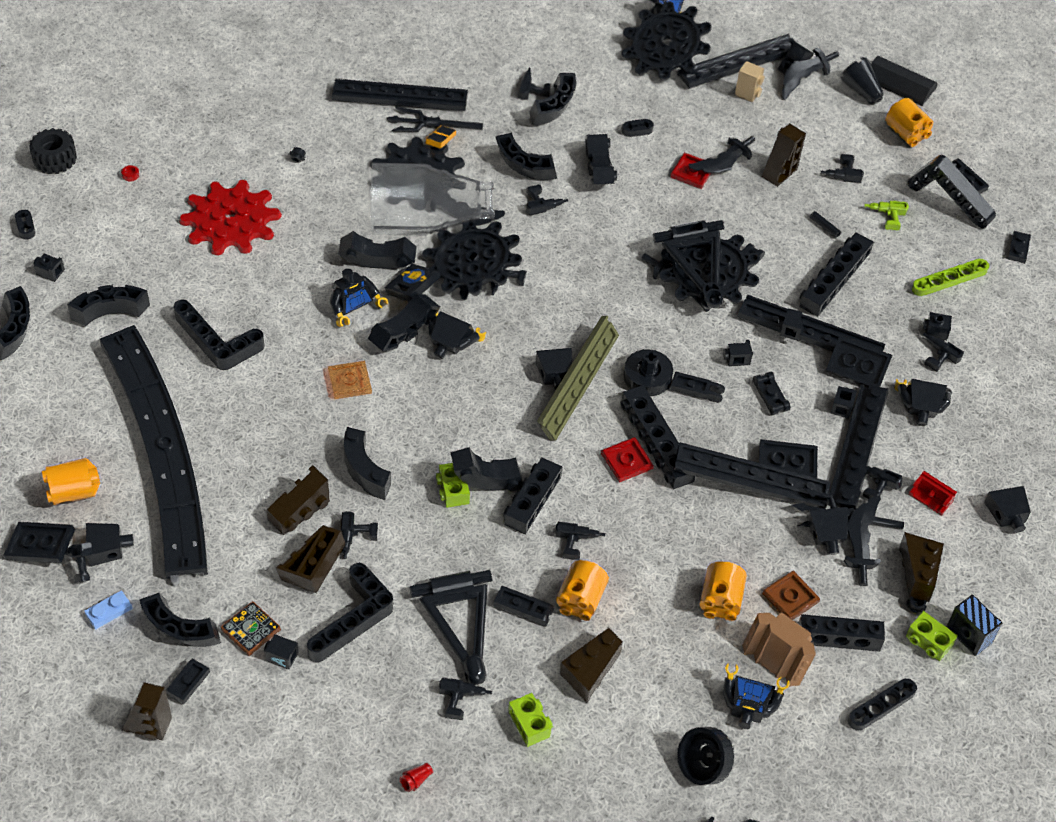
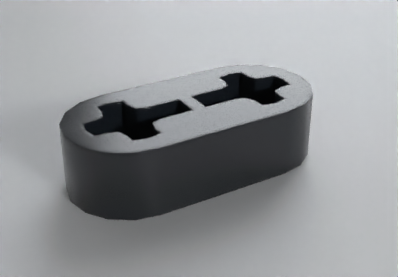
(637, 127)
(25, 224)

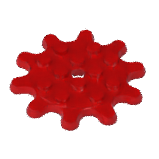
(248, 220)

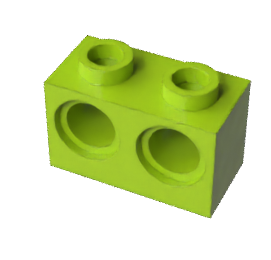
(453, 490)
(934, 633)
(526, 720)

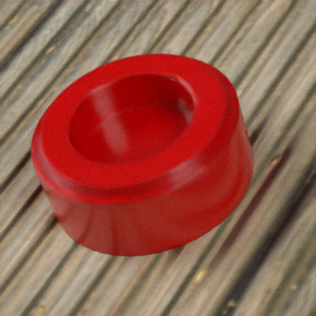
(130, 173)

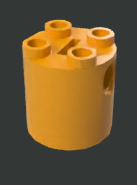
(909, 121)
(71, 481)
(582, 589)
(723, 590)

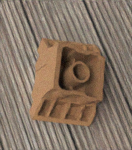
(780, 646)

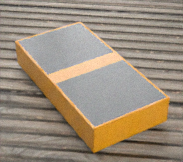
(440, 136)

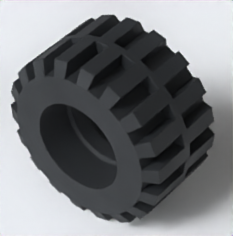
(53, 150)

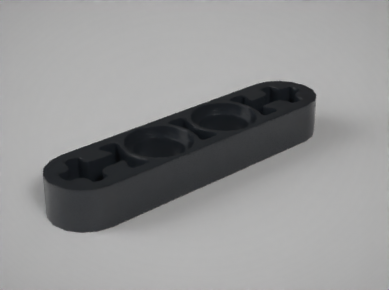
(880, 701)

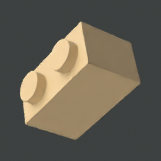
(749, 81)

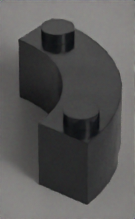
(550, 108)
(600, 164)
(528, 165)
(375, 255)
(108, 301)
(18, 314)
(405, 324)
(361, 468)
(486, 475)
(184, 631)

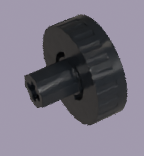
(649, 363)
(716, 754)

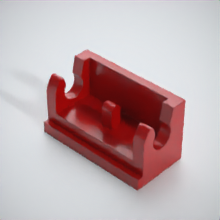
(933, 493)

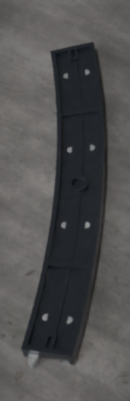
(166, 451)

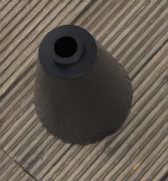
(863, 80)

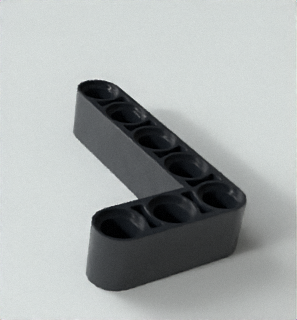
(956, 187)
(220, 353)
(355, 616)

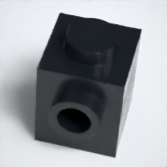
(938, 325)

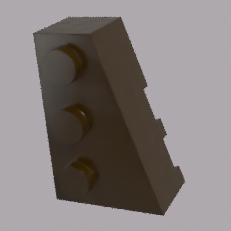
(785, 155)
(300, 502)
(314, 560)
(921, 564)
(591, 663)

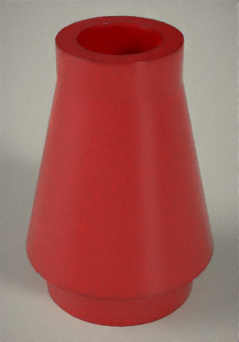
(413, 778)

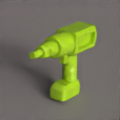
(893, 209)

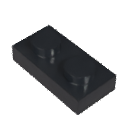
(1019, 247)
(188, 681)

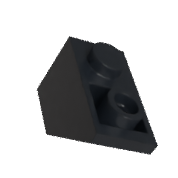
(796, 53)

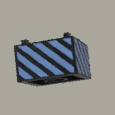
(974, 625)

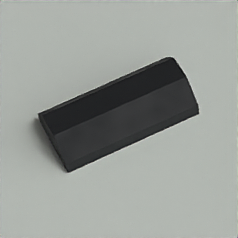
(903, 81)

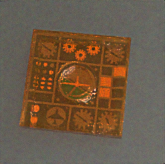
(349, 380)

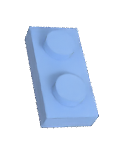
(108, 609)

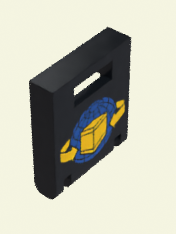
(415, 279)

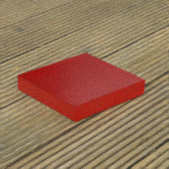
(689, 176)
(627, 459)

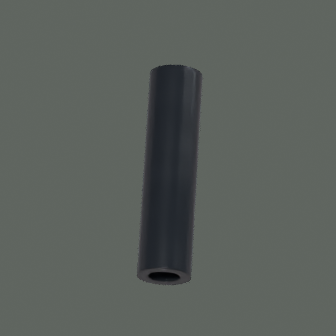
(829, 227)

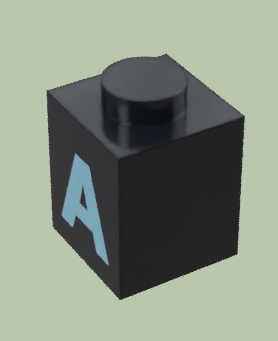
(281, 651)

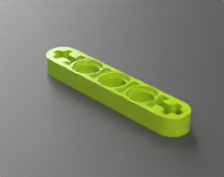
(971, 267)

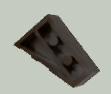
(149, 713)

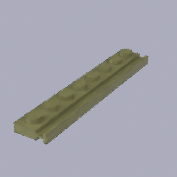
(578, 378)

